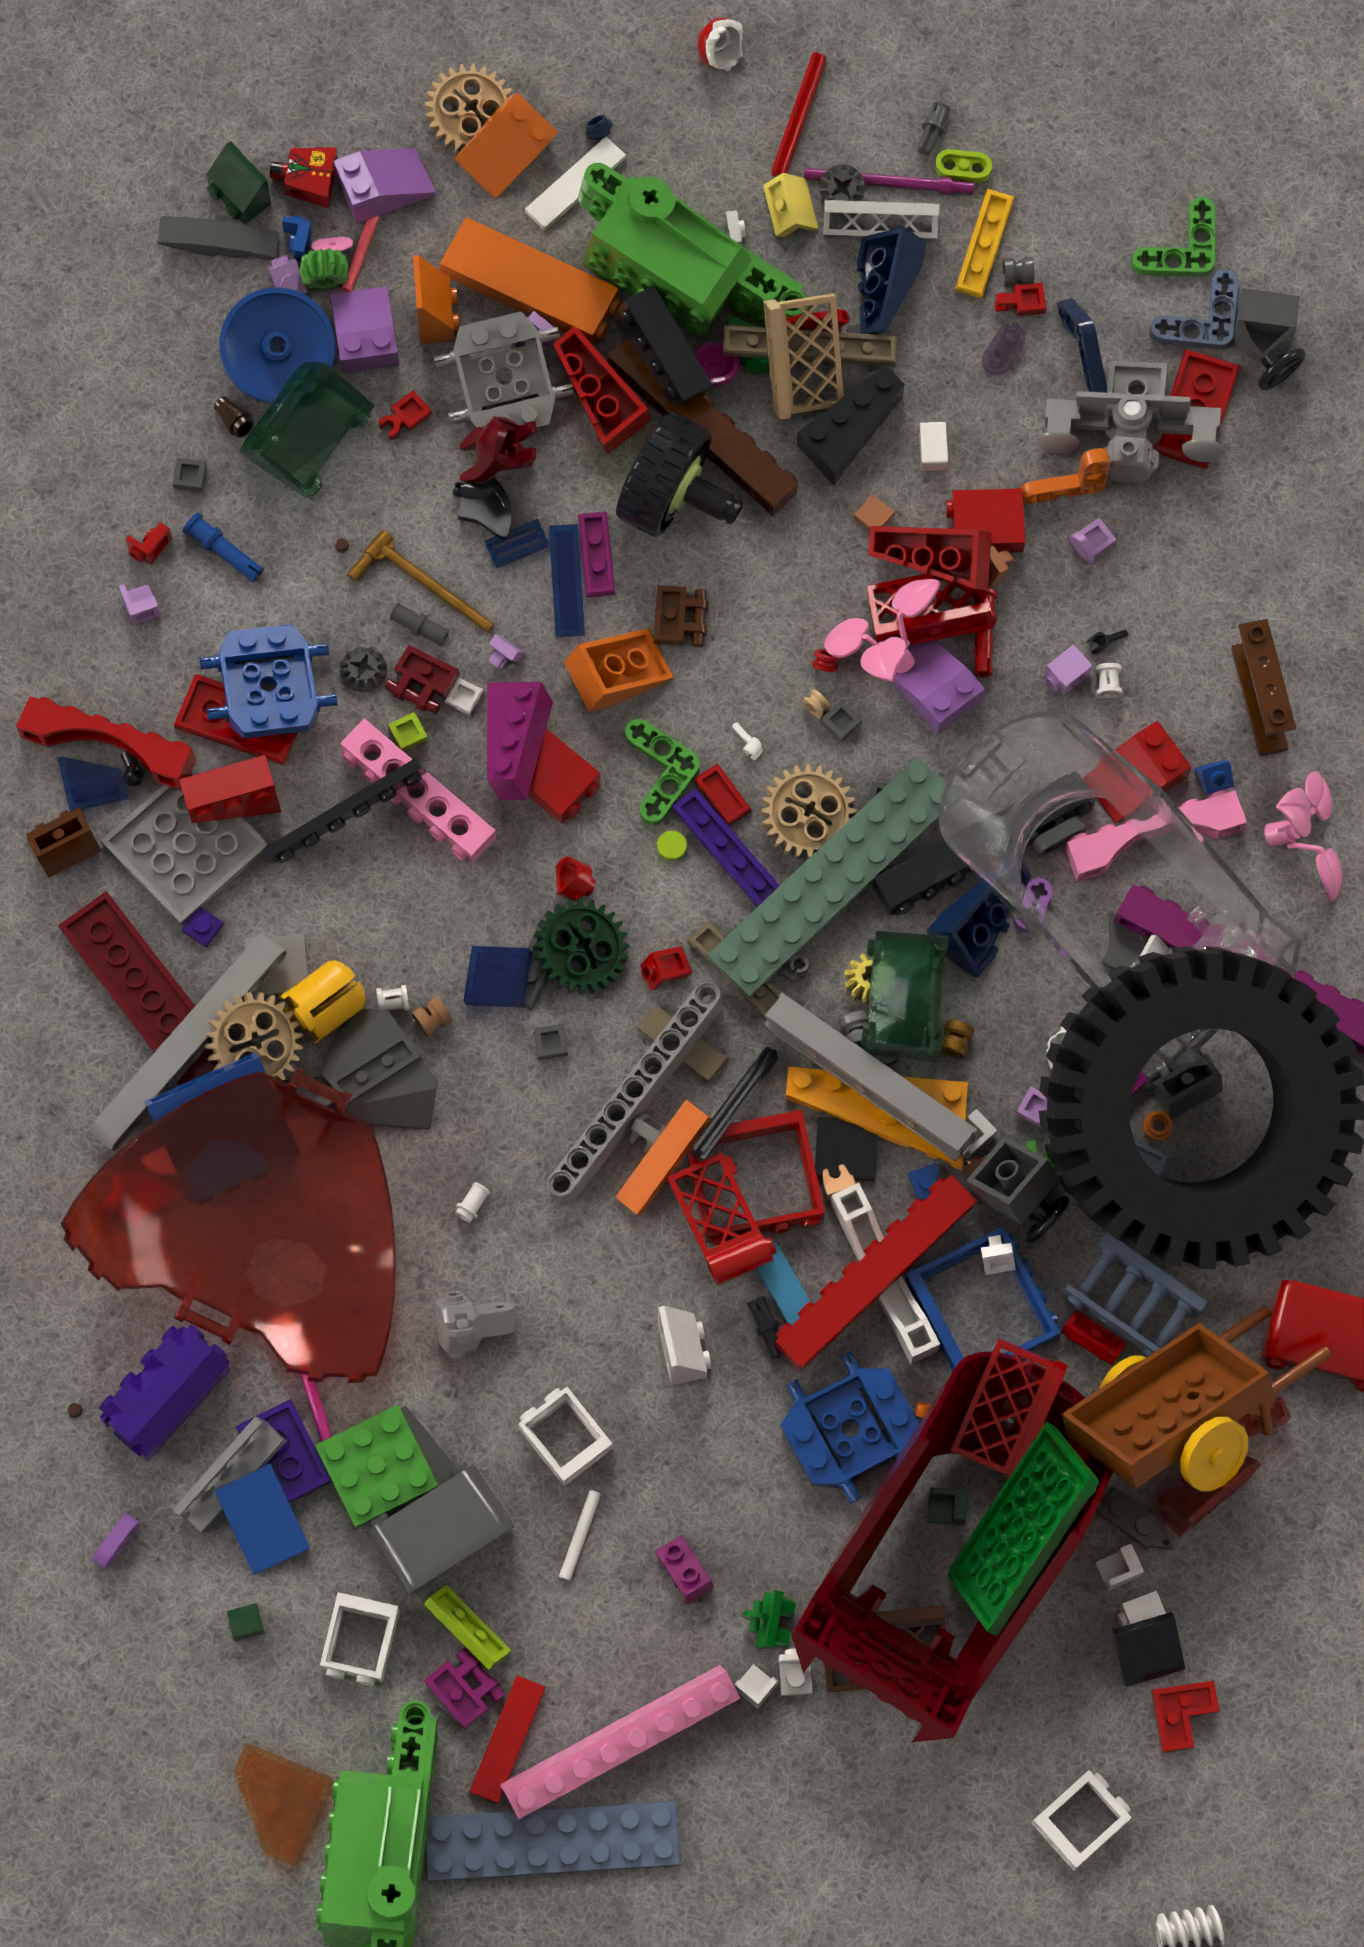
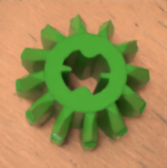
(324, 268)

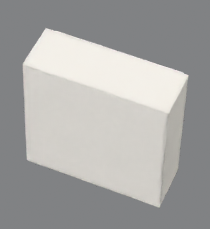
(464, 696)

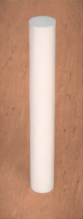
(579, 1535)

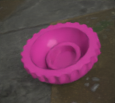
(717, 367)

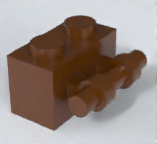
(63, 842)

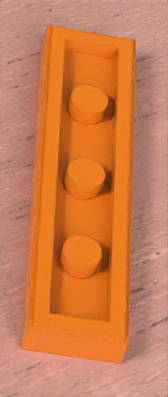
(663, 1157)

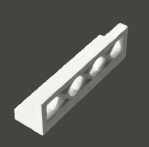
(879, 208)

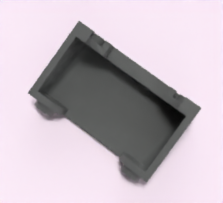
(440, 1528)

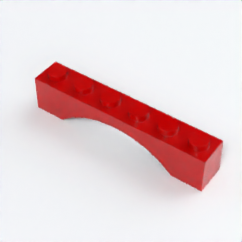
(52, 724)

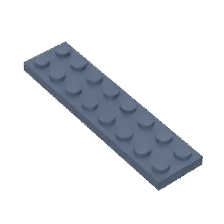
(552, 1841)

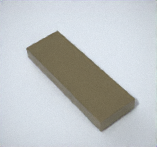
(702, 1059)

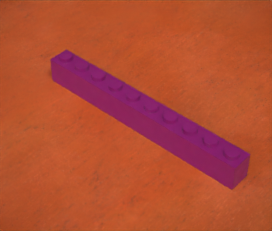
(1153, 916)

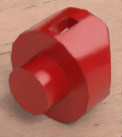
(574, 879)

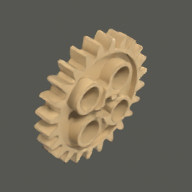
(450, 123)
(821, 789)
(244, 1016)

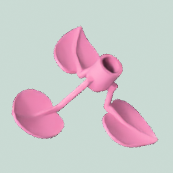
(892, 655)
(1297, 810)

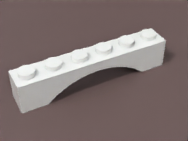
(897, 1301)

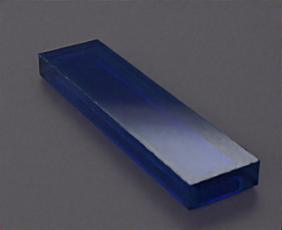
(566, 580)

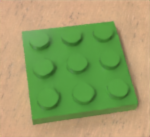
(376, 1466)

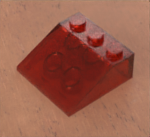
(1189, 1505)

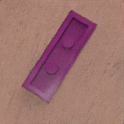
(596, 554)

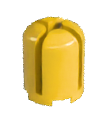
(322, 1001)

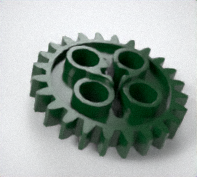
(558, 958)

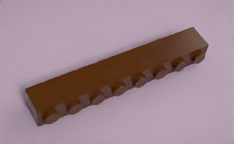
(730, 448)

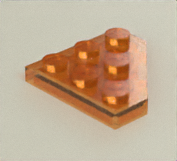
(281, 1800)

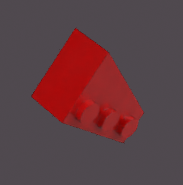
(231, 792)

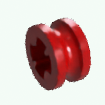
(825, 661)

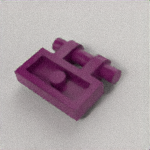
(456, 1693)

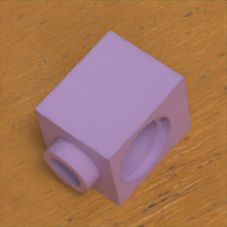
(1067, 670)

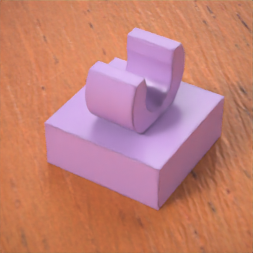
(504, 651)

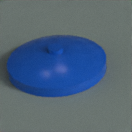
(270, 338)

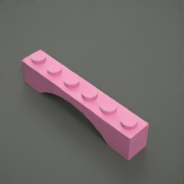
(1212, 817)

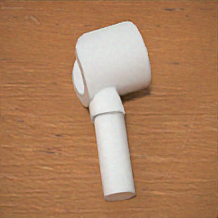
(753, 744)

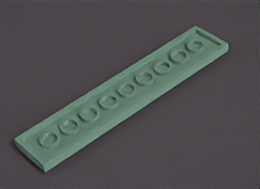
(830, 879)

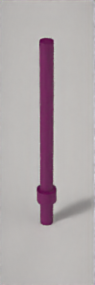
(944, 186)

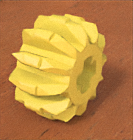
(856, 978)

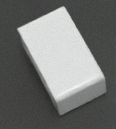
(933, 446)

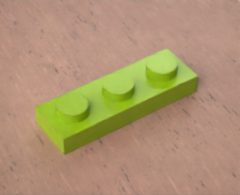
(467, 1627)

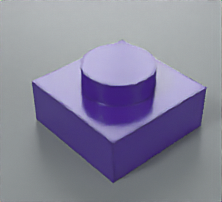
(202, 927)

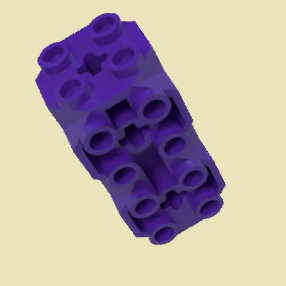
(166, 1391)

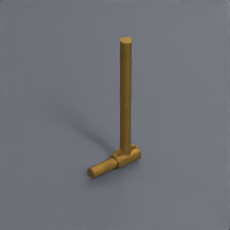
(382, 548)

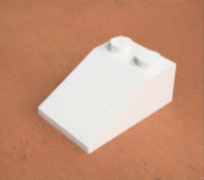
(682, 1345)

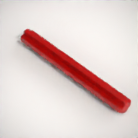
(799, 114)

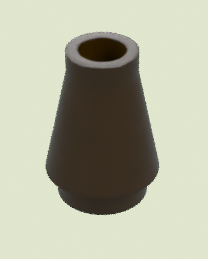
(235, 418)

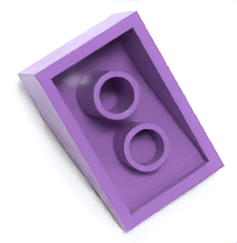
(382, 181)
(364, 329)
(939, 685)

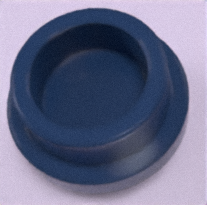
(598, 127)

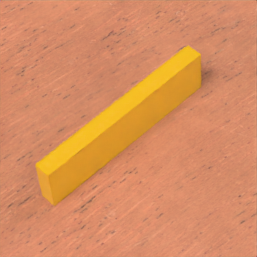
(984, 243)

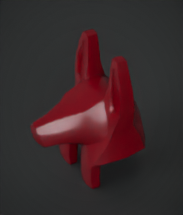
(498, 448)

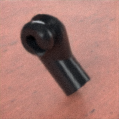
(133, 773)

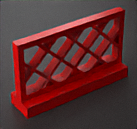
(932, 624)
(1035, 1415)

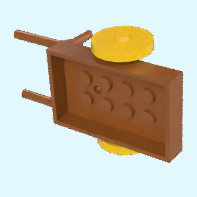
(1181, 1407)

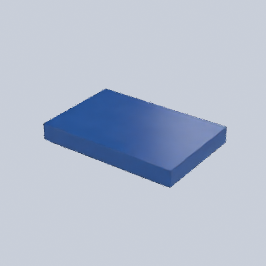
(262, 1518)

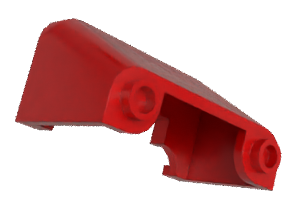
(1315, 1318)

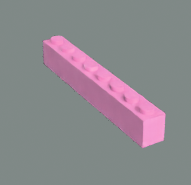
(619, 1741)

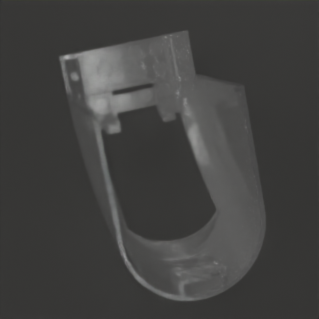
(1070, 763)

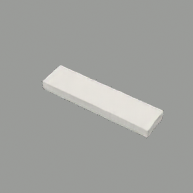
(564, 192)

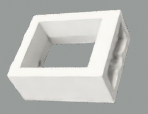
(583, 1460)
(367, 1608)
(1060, 1842)

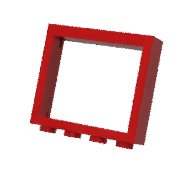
(760, 1127)

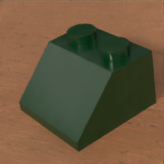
(238, 184)

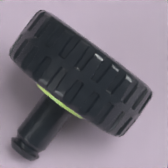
(668, 477)

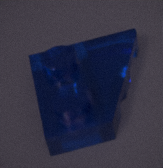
(91, 784)

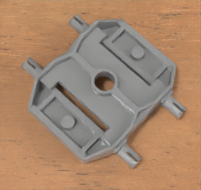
(525, 364)

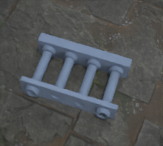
(1137, 1269)

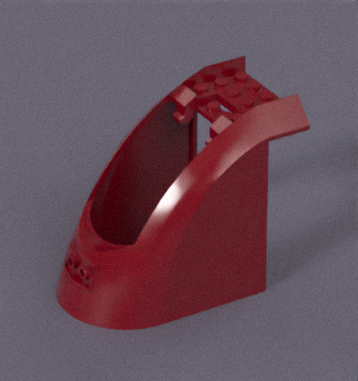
(836, 1620)

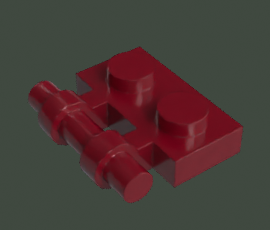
(425, 671)

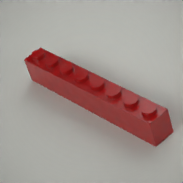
(874, 1273)

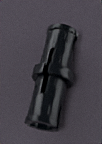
(766, 1324)

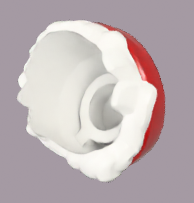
(719, 35)

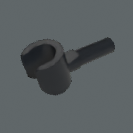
(1104, 640)

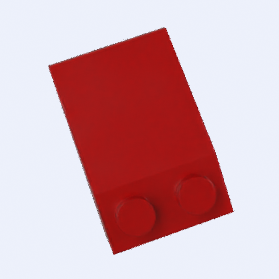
(1154, 756)

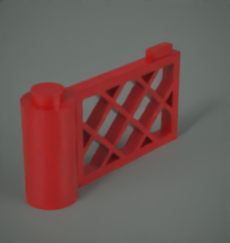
(742, 1252)

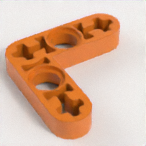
(1090, 479)

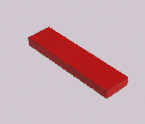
(507, 1739)

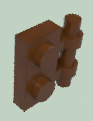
(670, 616)

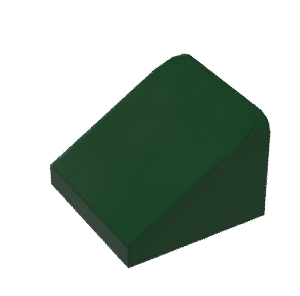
(245, 1622)

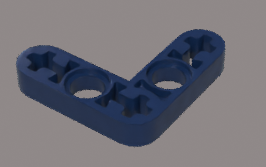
(1084, 331)

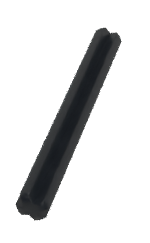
(734, 1103)

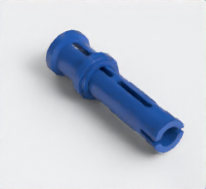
(213, 540)

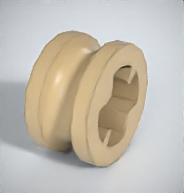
(816, 703)

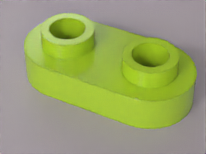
(963, 165)

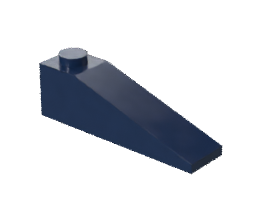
(888, 270)
(974, 926)

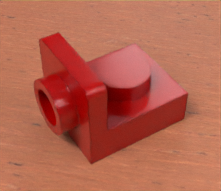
(152, 546)
(665, 967)

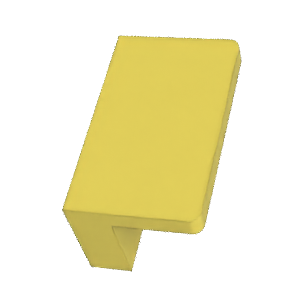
(789, 204)

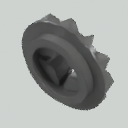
(842, 172)
(369, 679)

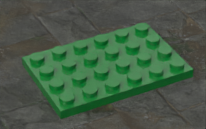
(1022, 1528)

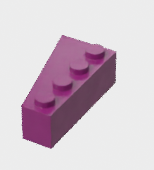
(515, 735)

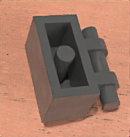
(1184, 1087)

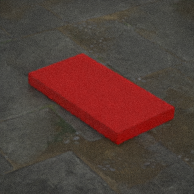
(1208, 384)
(193, 719)

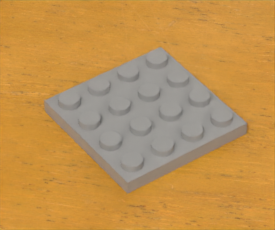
(179, 859)

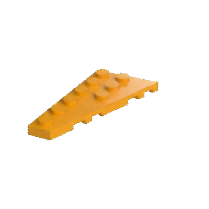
(826, 1093)

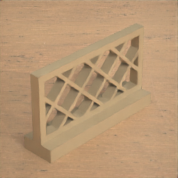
(779, 354)

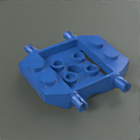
(257, 712)
(845, 1403)

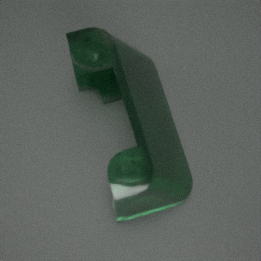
(306, 426)
(905, 995)

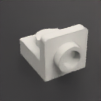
(792, 1679)

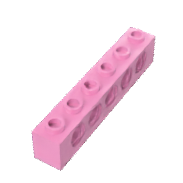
(480, 834)

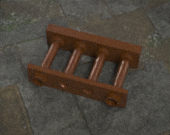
(1263, 687)

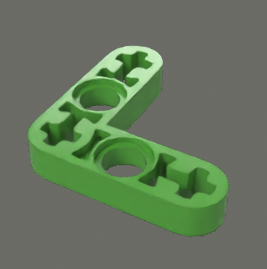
(1194, 251)
(672, 773)

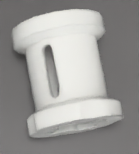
(1107, 671)
(393, 998)

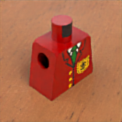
(308, 174)

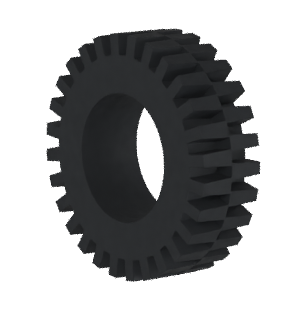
(1306, 1133)

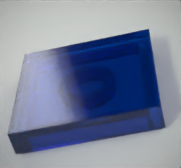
(497, 976)

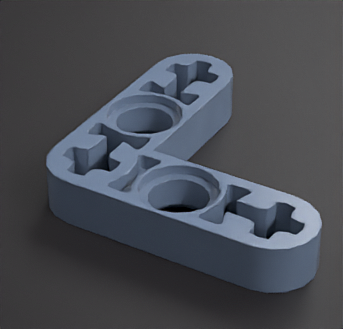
(1204, 327)

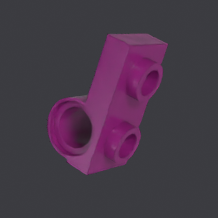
(684, 1569)

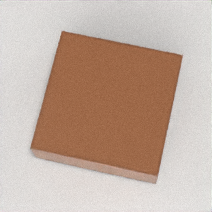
(873, 513)

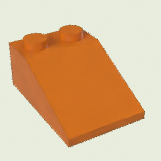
(505, 145)
(434, 303)
(616, 668)

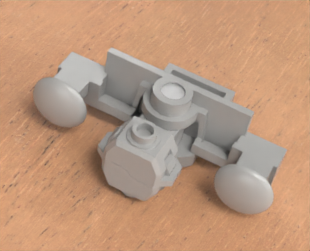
(1133, 421)

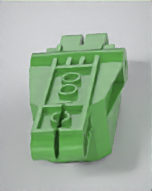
(662, 242)
(380, 1842)

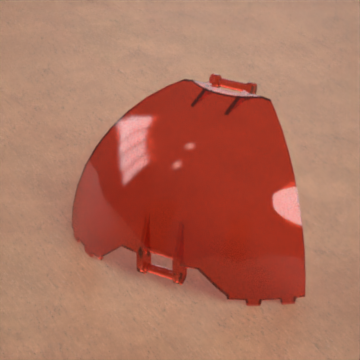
(258, 1214)

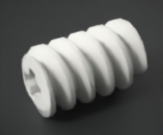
(1189, 1928)

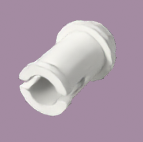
(472, 1202)

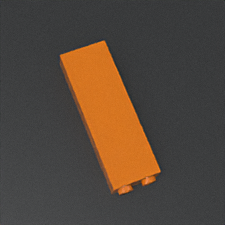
(530, 280)

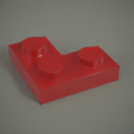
(1175, 1706)

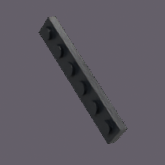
(335, 817)

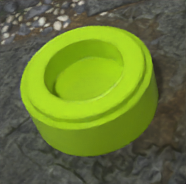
(671, 845)

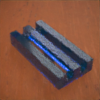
(539, 533)

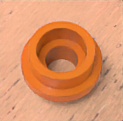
(1162, 1117)

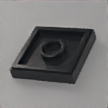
(845, 1144)
(1149, 1649)

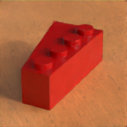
(605, 397)
(942, 552)

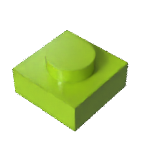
(408, 732)

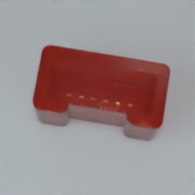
(1279, 1417)

